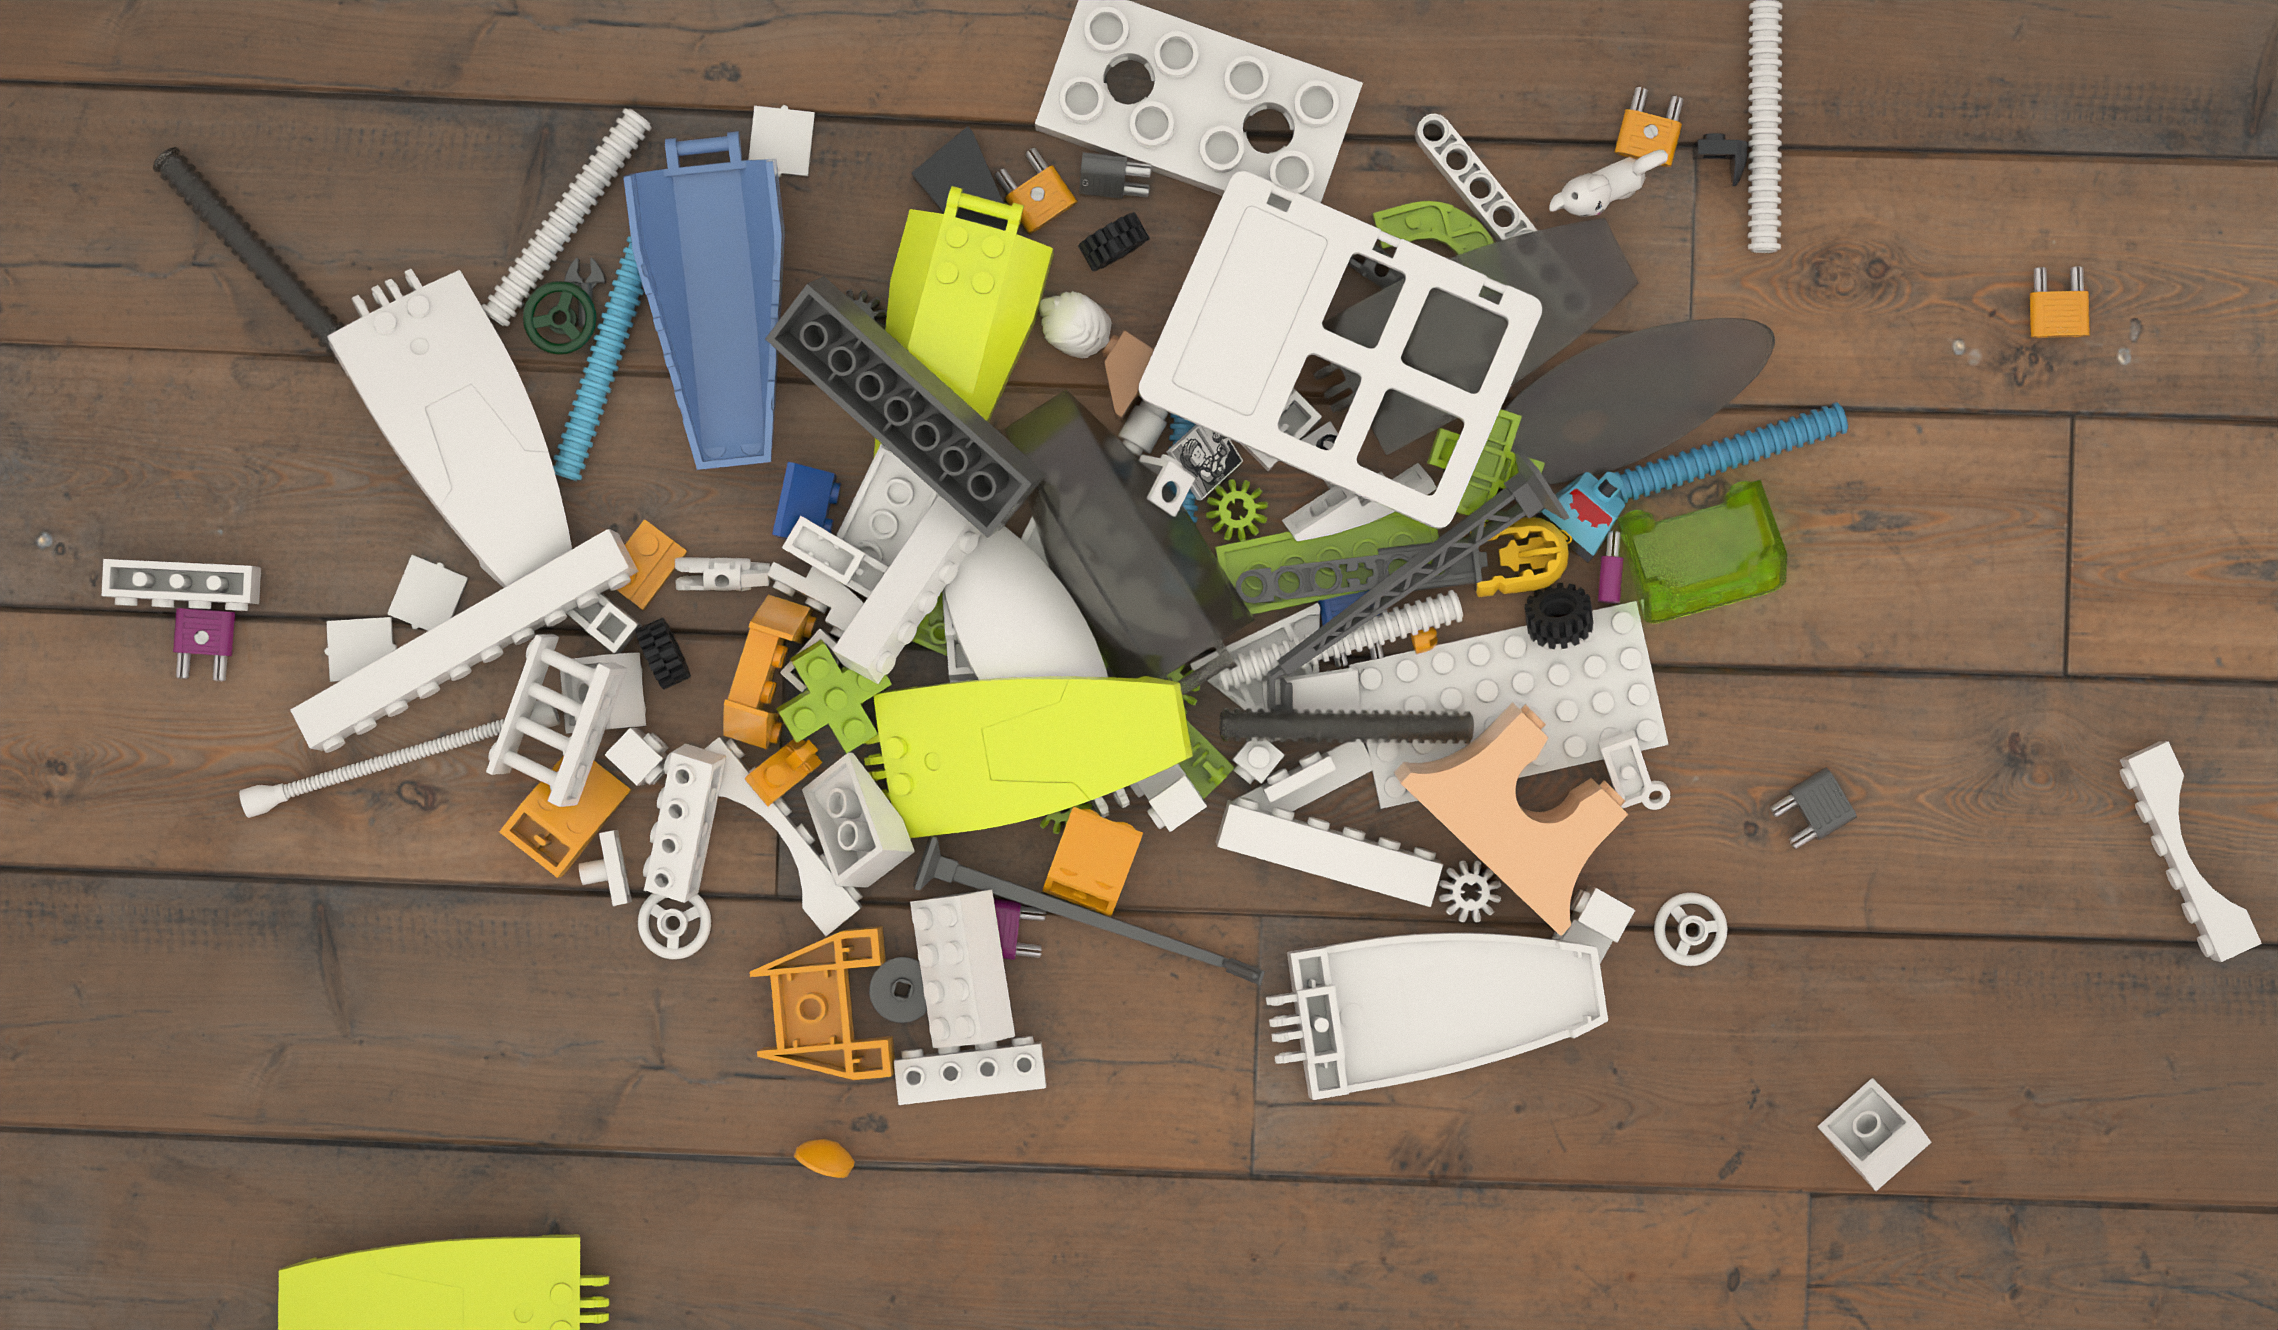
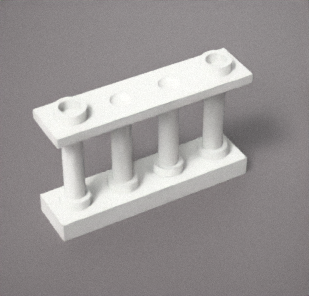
(590, 720)

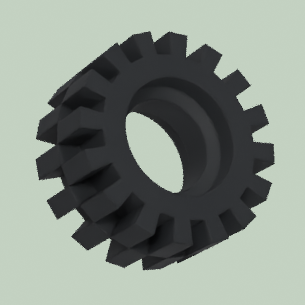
(1113, 241)
(1559, 629)
(663, 653)

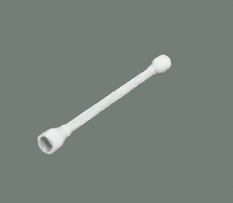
(263, 798)

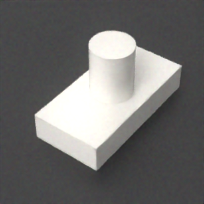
(610, 868)

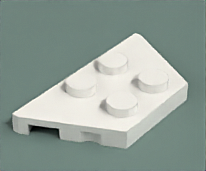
(1295, 625)

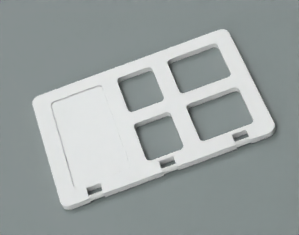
(1258, 313)

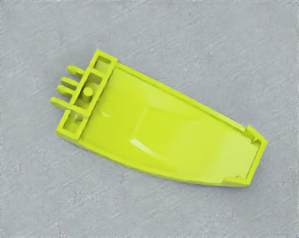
(1021, 746)
(443, 1287)

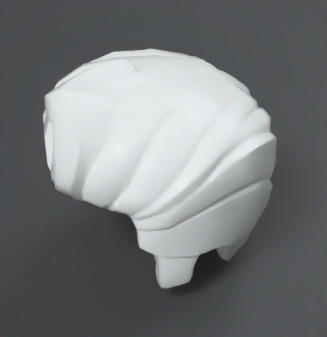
(1075, 324)

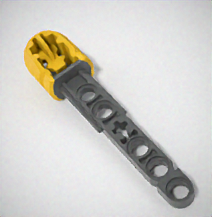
(1545, 552)

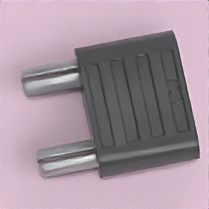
(1106, 175)
(1820, 804)

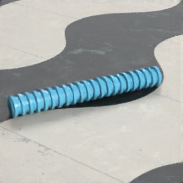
(600, 369)

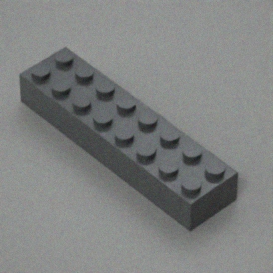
(905, 406)

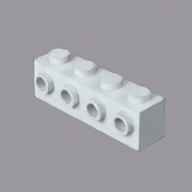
(181, 582)
(683, 822)
(969, 1072)

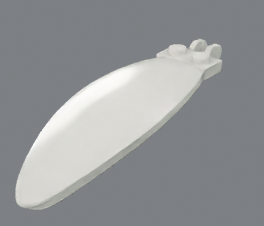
(1020, 620)

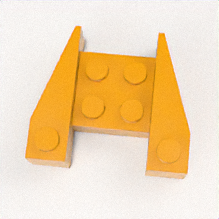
(753, 684)
(816, 1009)

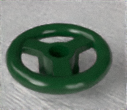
(578, 338)

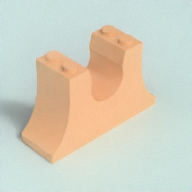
(1526, 849)

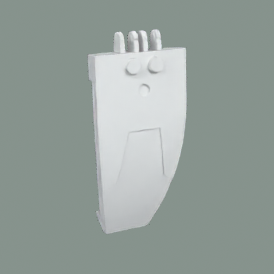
(458, 420)
(1432, 1005)

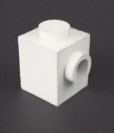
(1256, 760)

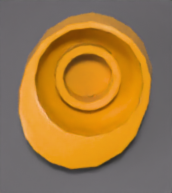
(825, 1158)

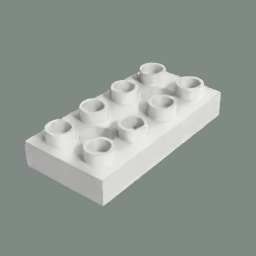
(1198, 101)

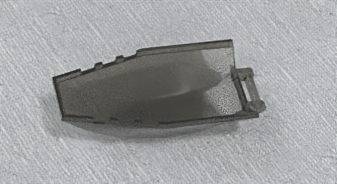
(1129, 566)

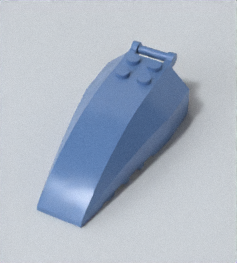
(714, 282)

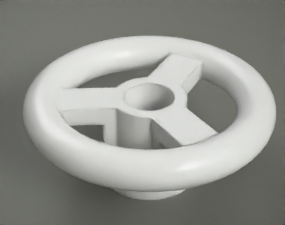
(1718, 925)
(672, 950)

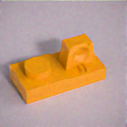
(783, 770)

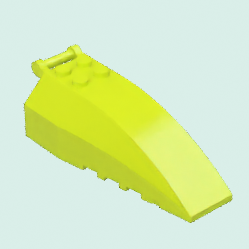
(967, 296)

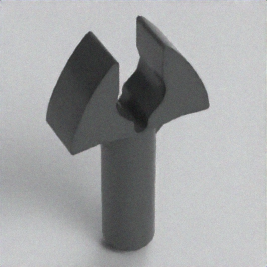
(597, 276)

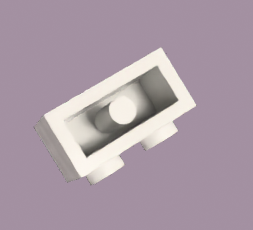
(639, 756)

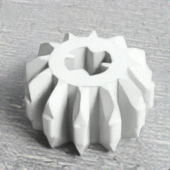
(1469, 878)

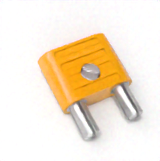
(1646, 132)

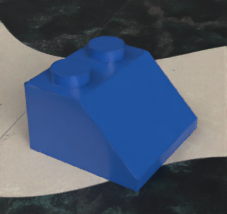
(806, 494)

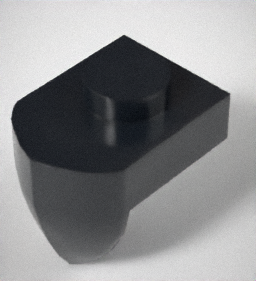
(1716, 147)

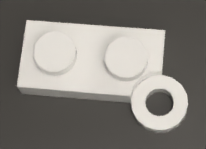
(1630, 773)

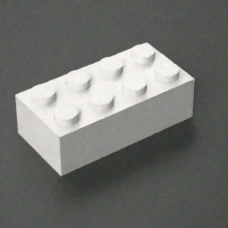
(962, 969)

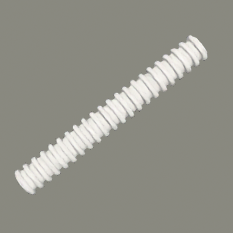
(1765, 126)
(566, 217)
(1377, 630)

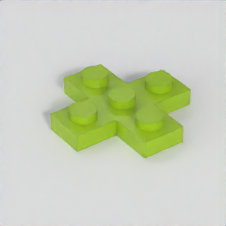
(1494, 465)
(830, 699)

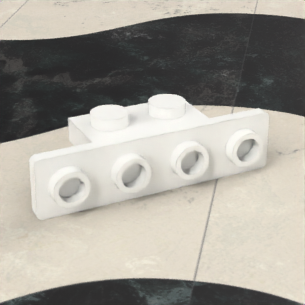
(1313, 778)

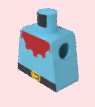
(1591, 510)

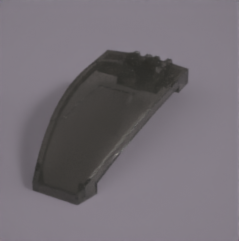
(1569, 268)

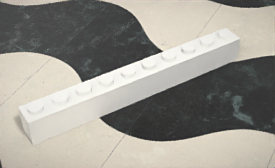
(465, 641)

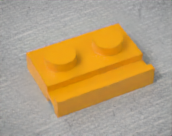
(654, 559)

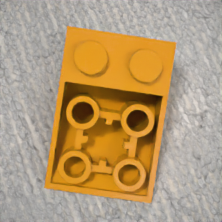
(560, 834)
(1092, 861)

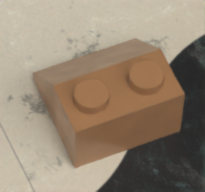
(1124, 369)

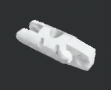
(721, 574)

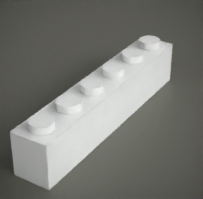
(907, 591)
(1328, 852)

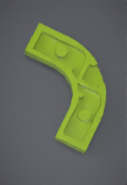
(1433, 222)

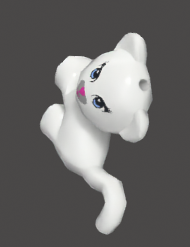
(1592, 192)

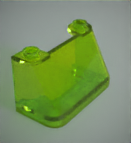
(1705, 555)

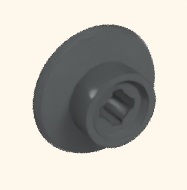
(896, 1006)

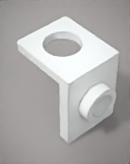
(1167, 470)

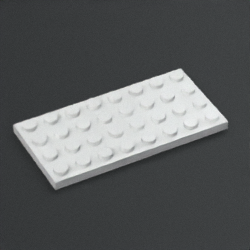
(1576, 691)

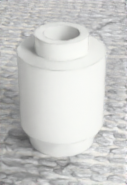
(1143, 428)

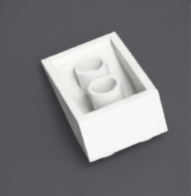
(856, 824)

